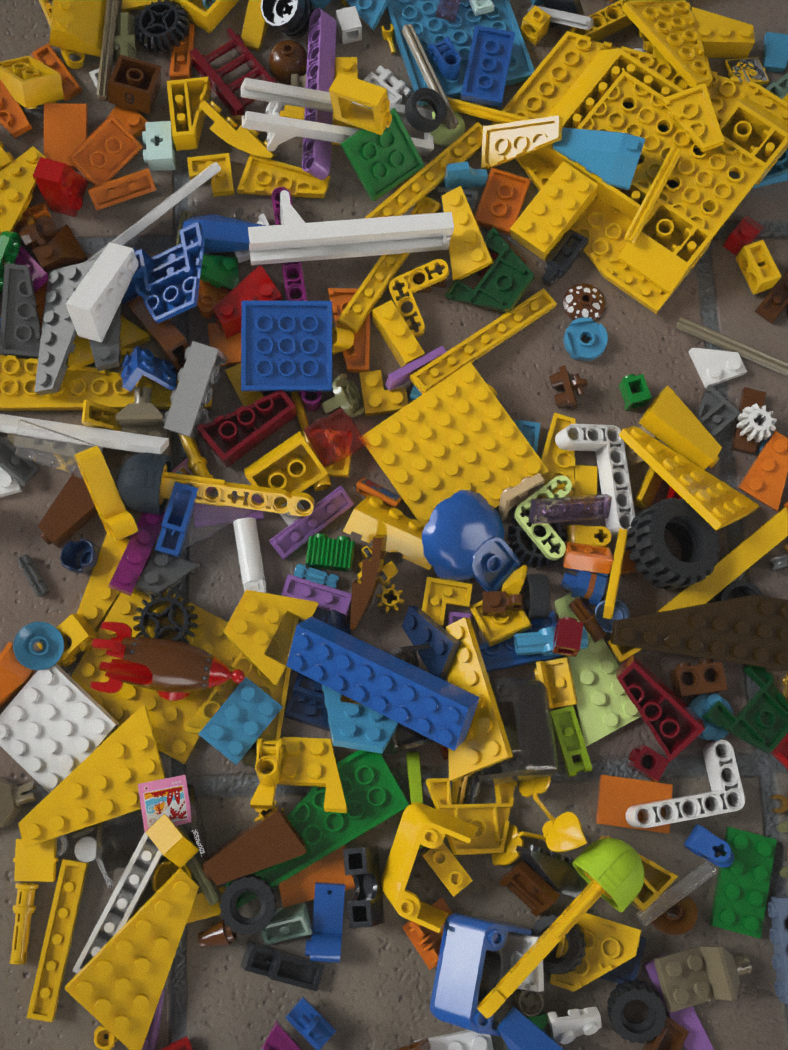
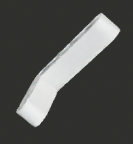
(611, 467)
(696, 803)

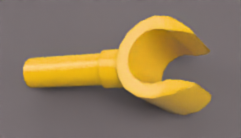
(388, 35)

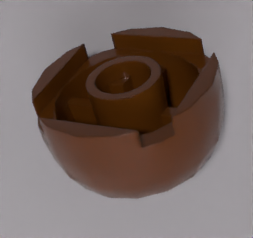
(286, 59)

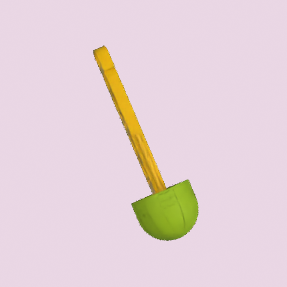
(612, 872)

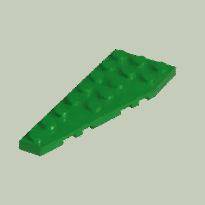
(370, 800)

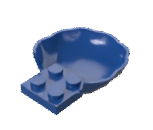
(468, 541)

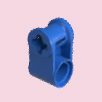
(445, 58)
(706, 845)

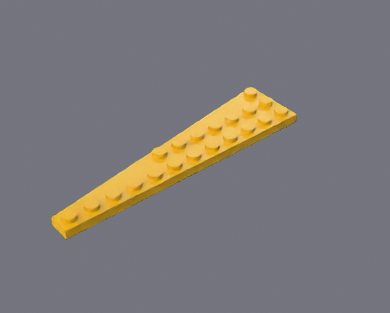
(82, 384)

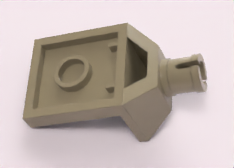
(142, 419)
(12, 798)
(700, 975)

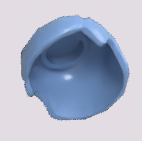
(620, 611)

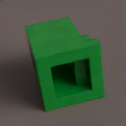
(639, 386)

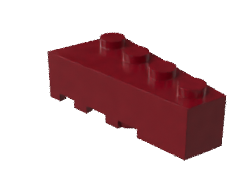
(247, 427)
(664, 713)

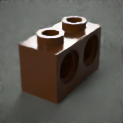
(699, 683)

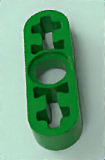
(9, 247)

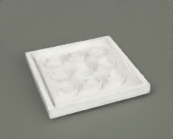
(53, 726)

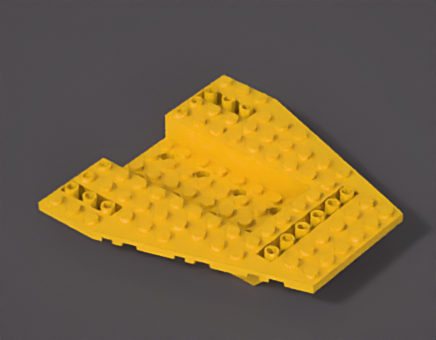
(588, 88)

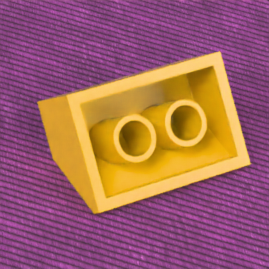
(287, 467)

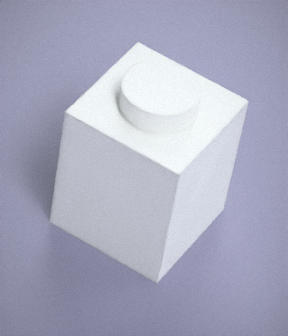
(348, 25)

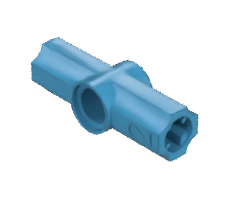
(541, 642)

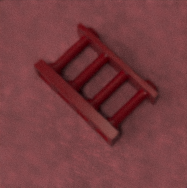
(224, 91)

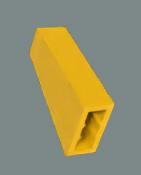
(680, 430)

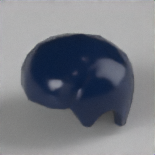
(79, 556)

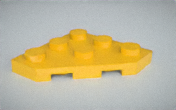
(606, 948)

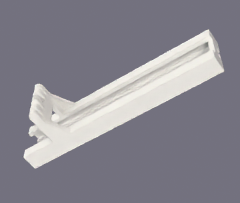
(283, 128)
(346, 238)

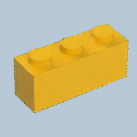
(396, 333)

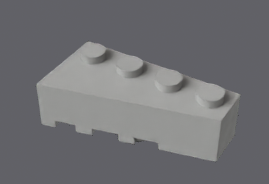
(193, 389)

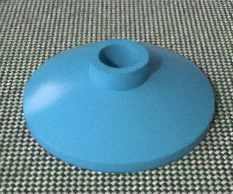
(47, 636)

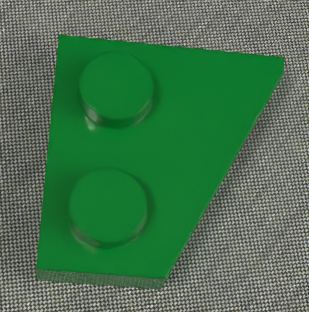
(220, 271)

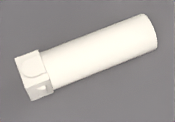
(249, 554)

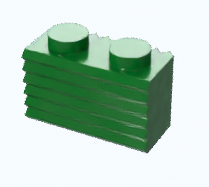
(330, 553)

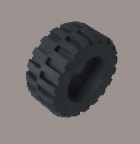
(652, 555)

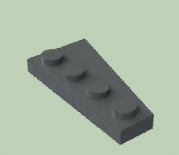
(19, 318)
(108, 352)

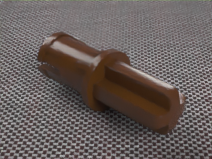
(588, 620)

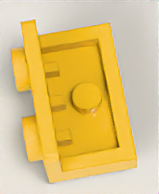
(558, 680)

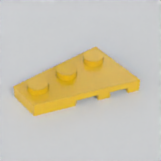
(696, 116)

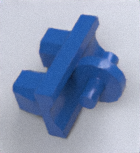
(310, 1024)

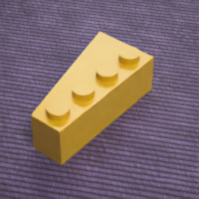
(403, 534)

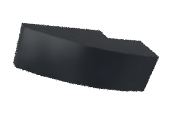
(282, 966)

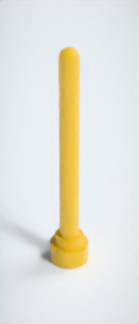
(324, 483)

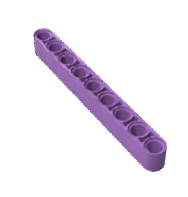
(319, 76)

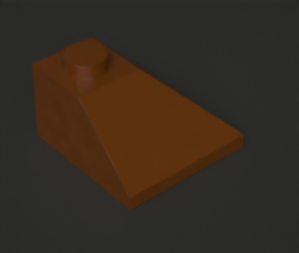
(59, 251)

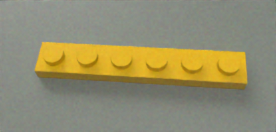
(57, 940)

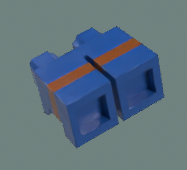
(586, 585)

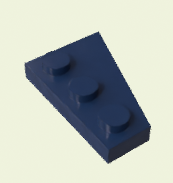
(424, 630)

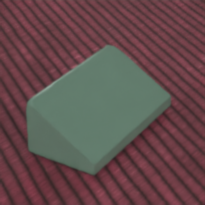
(288, 924)

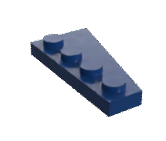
(503, 654)

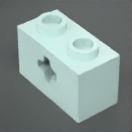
(159, 146)

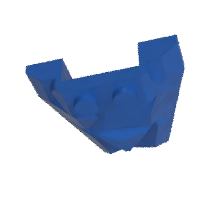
(171, 278)

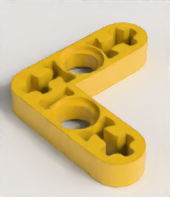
(410, 288)

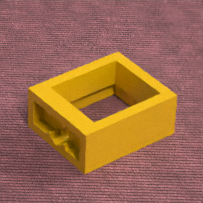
(349, 89)

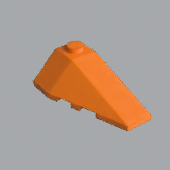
(12, 675)

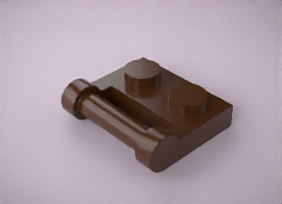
(529, 888)

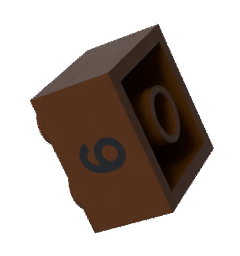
(134, 84)

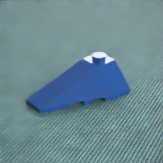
(223, 233)
(523, 1034)

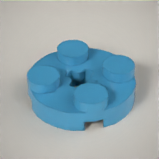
(585, 351)
(699, 706)

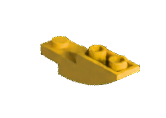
(240, 138)

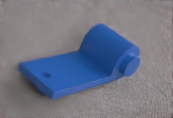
(327, 923)

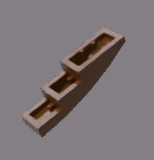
(365, 588)

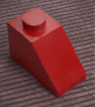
(743, 235)

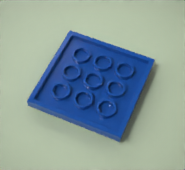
(286, 346)

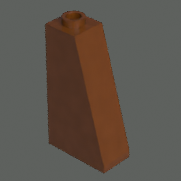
(163, 334)
(68, 512)
(256, 848)

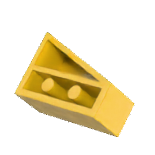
(185, 113)

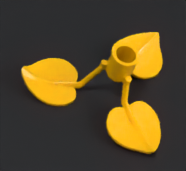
(559, 833)

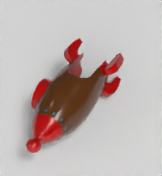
(158, 665)

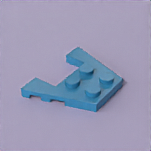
(357, 725)

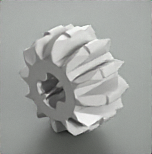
(761, 427)

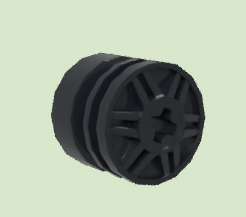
(288, 16)

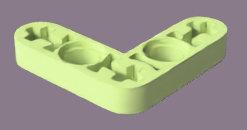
(523, 521)

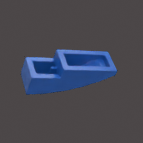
(177, 520)

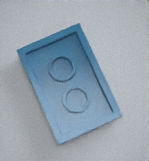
(240, 720)

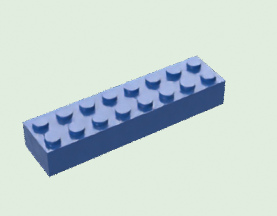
(382, 682)

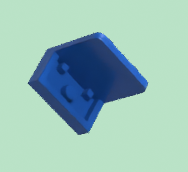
(146, 363)

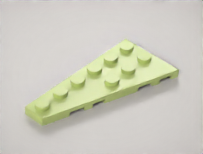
(600, 697)

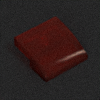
(334, 437)

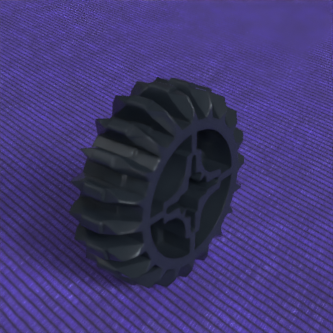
(162, 26)
(531, 554)
(170, 613)

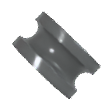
(779, 562)

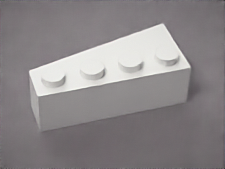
(101, 291)

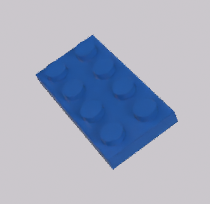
(487, 66)

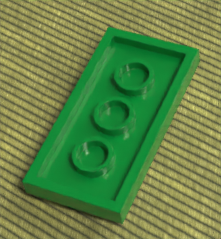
(744, 885)

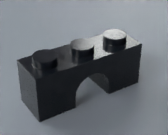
(367, 904)

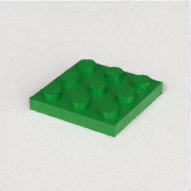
(383, 159)

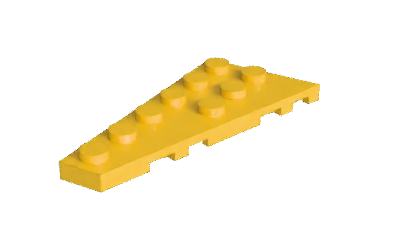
(486, 737)

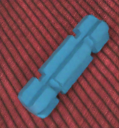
(316, 575)

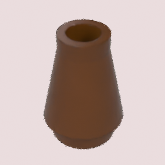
(217, 936)

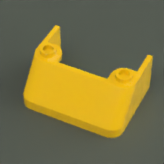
(418, 827)

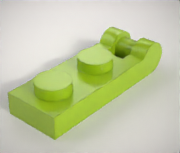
(570, 740)

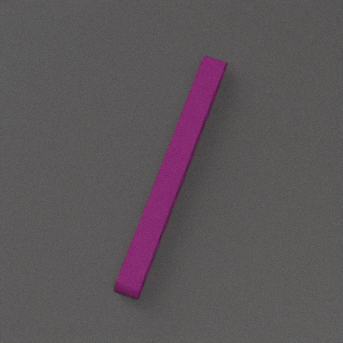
(293, 288)

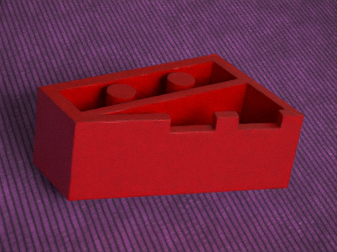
(60, 186)
(254, 287)

